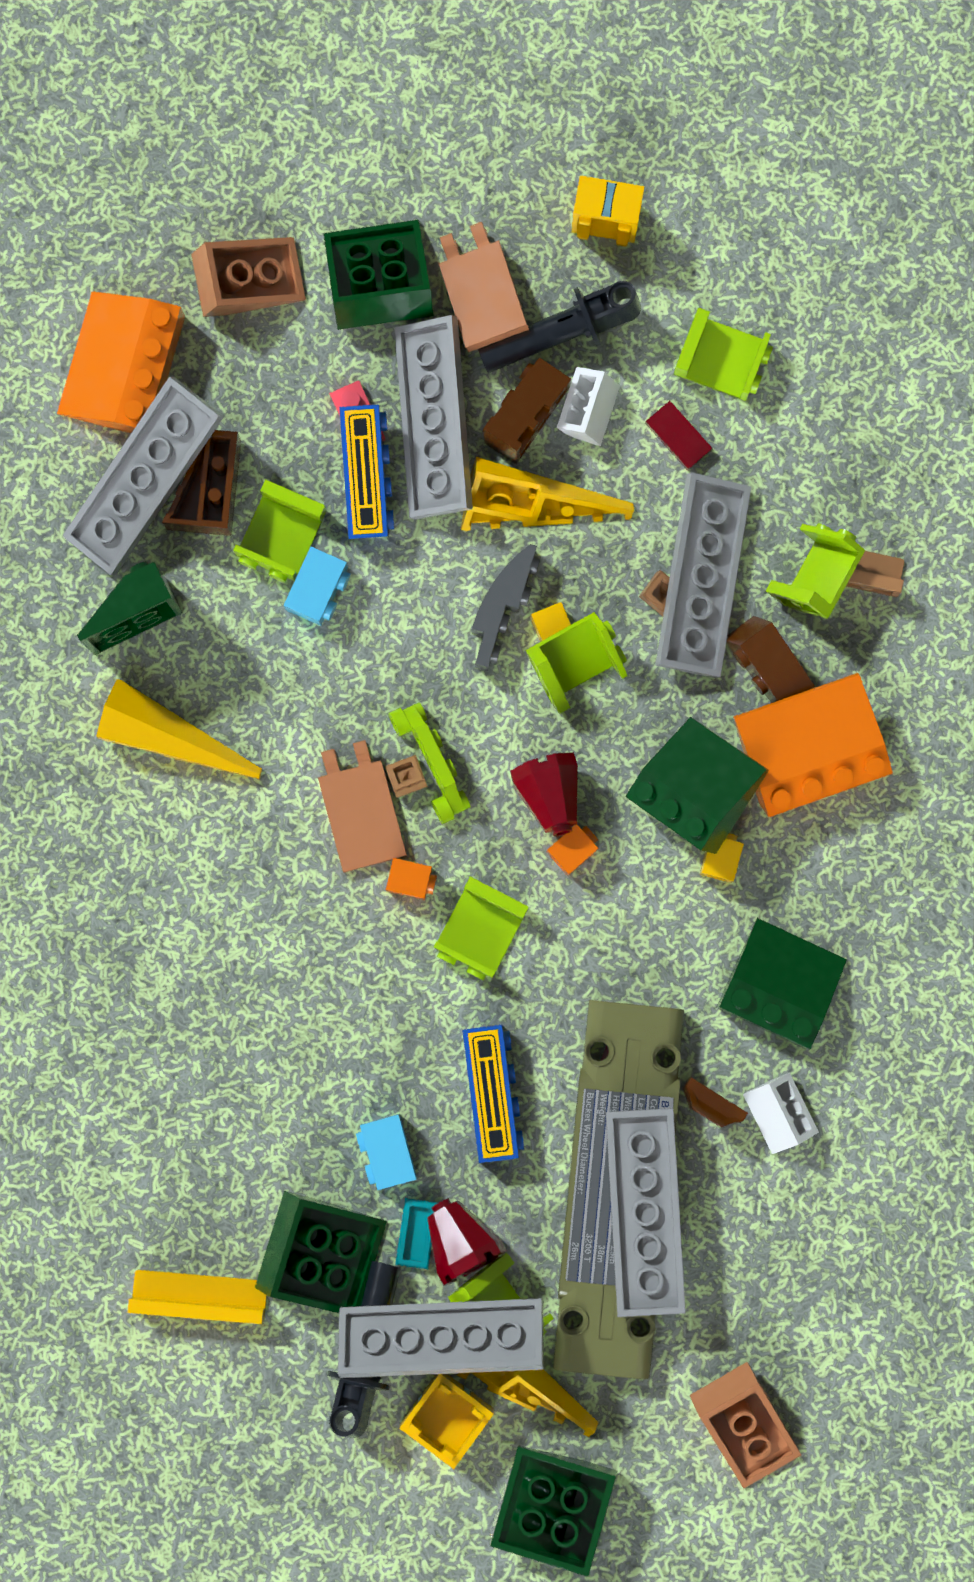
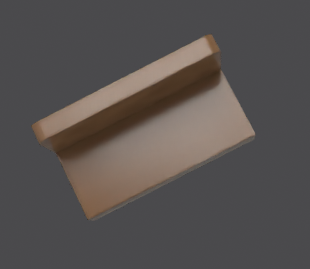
(878, 574)

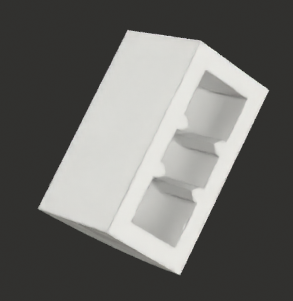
(588, 405)
(781, 1113)

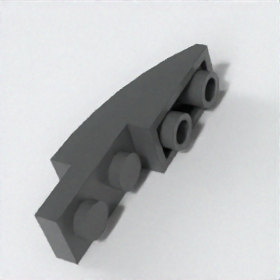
(505, 593)

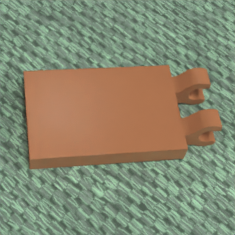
(481, 291)
(360, 811)

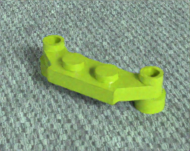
(443, 770)

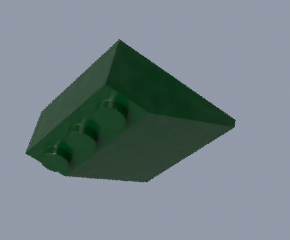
(378, 274)
(132, 607)
(697, 785)
(782, 984)
(319, 1254)
(554, 1509)

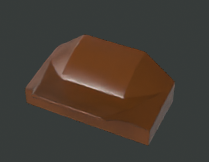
(711, 1104)

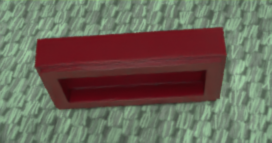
(678, 435)

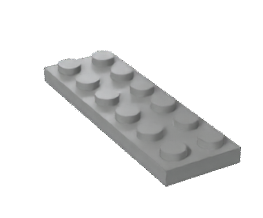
(433, 417)
(143, 476)
(703, 575)
(645, 1212)
(441, 1338)

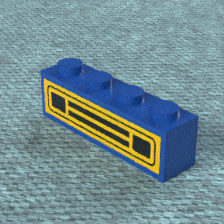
(364, 471)
(491, 1094)

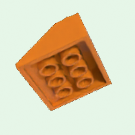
(120, 359)
(814, 744)

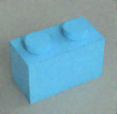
(317, 586)
(387, 1152)

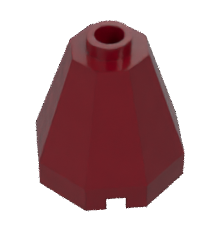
(550, 791)
(460, 1241)

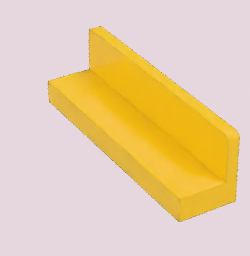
(197, 1297)

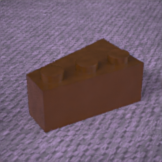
(526, 410)
(208, 490)
(768, 660)

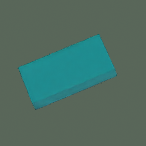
(414, 1236)

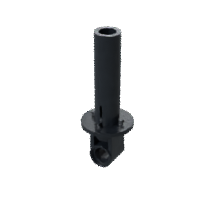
(588, 316)
(357, 1393)

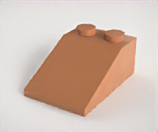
(247, 275)
(745, 1425)

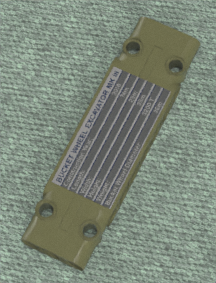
(620, 1082)

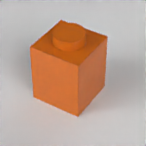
(573, 849)
(411, 879)

